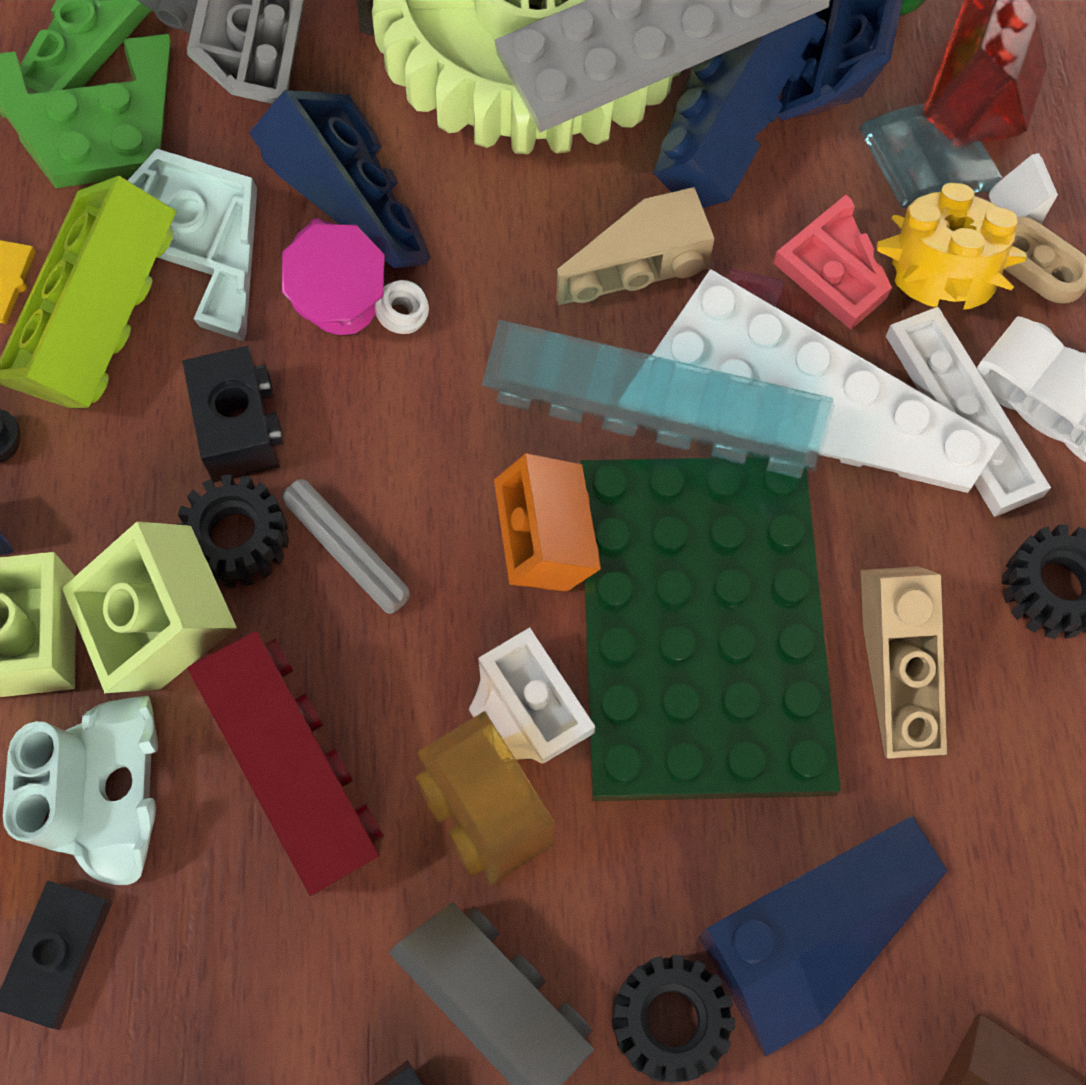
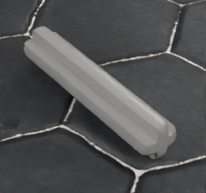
(346, 546)

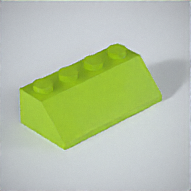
(87, 294)

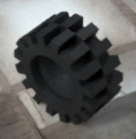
(231, 500)
(1030, 591)
(713, 1015)

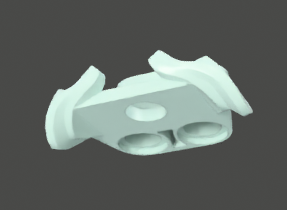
(102, 834)

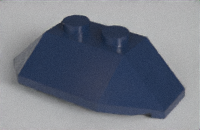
(845, 59)

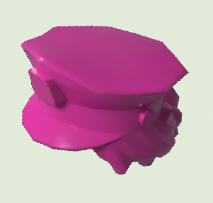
(333, 276)

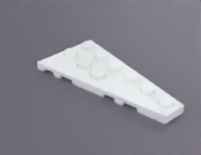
(874, 414)

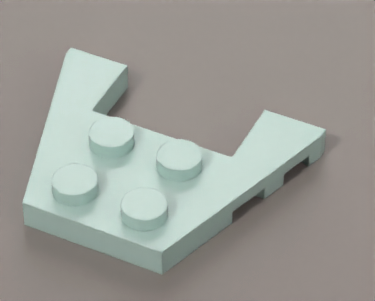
(210, 232)

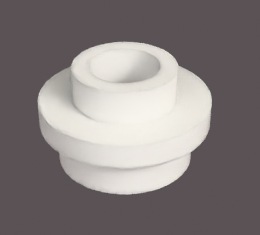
(405, 294)

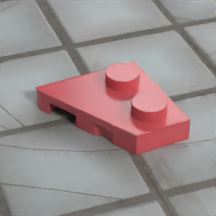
(836, 265)

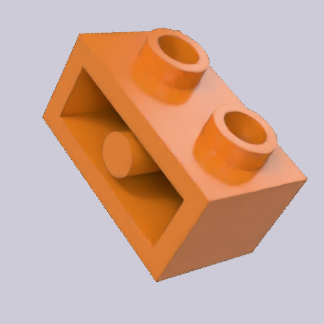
(546, 523)

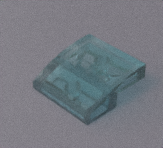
(922, 159)

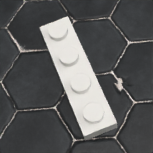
(948, 376)

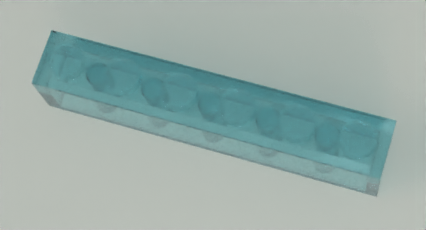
(659, 396)

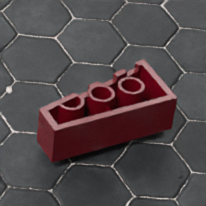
(285, 762)

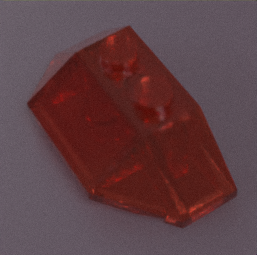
(988, 73)

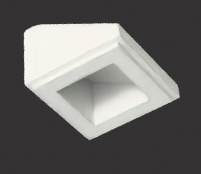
(1026, 190)

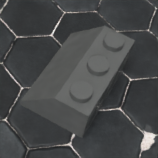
(494, 998)

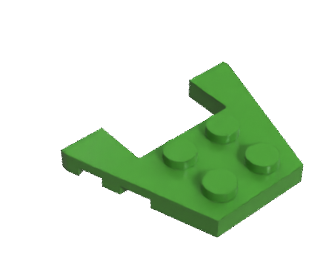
(92, 130)

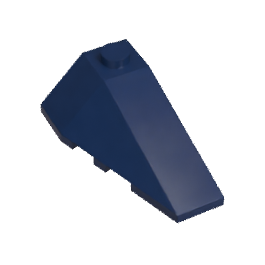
(330, 157)
(814, 937)

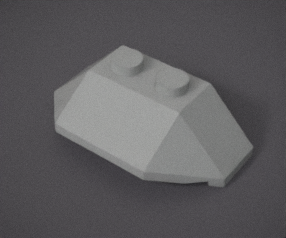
(247, 44)

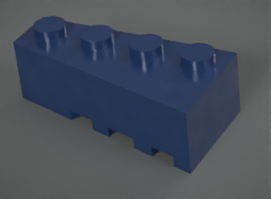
(727, 107)

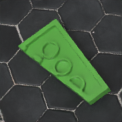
(78, 42)

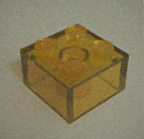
(487, 799)

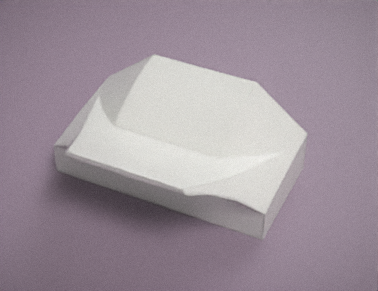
(529, 700)

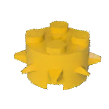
(953, 247)

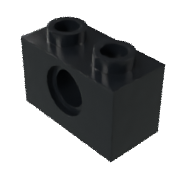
(217, 387)

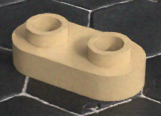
(1047, 260)

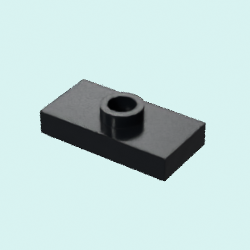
(53, 955)

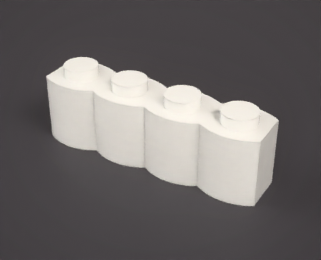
(1040, 381)

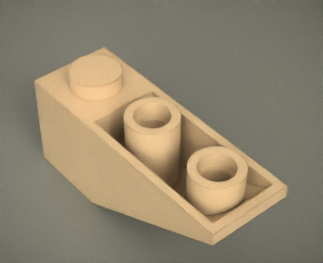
(648, 244)
(906, 658)

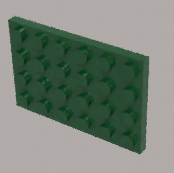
(705, 634)

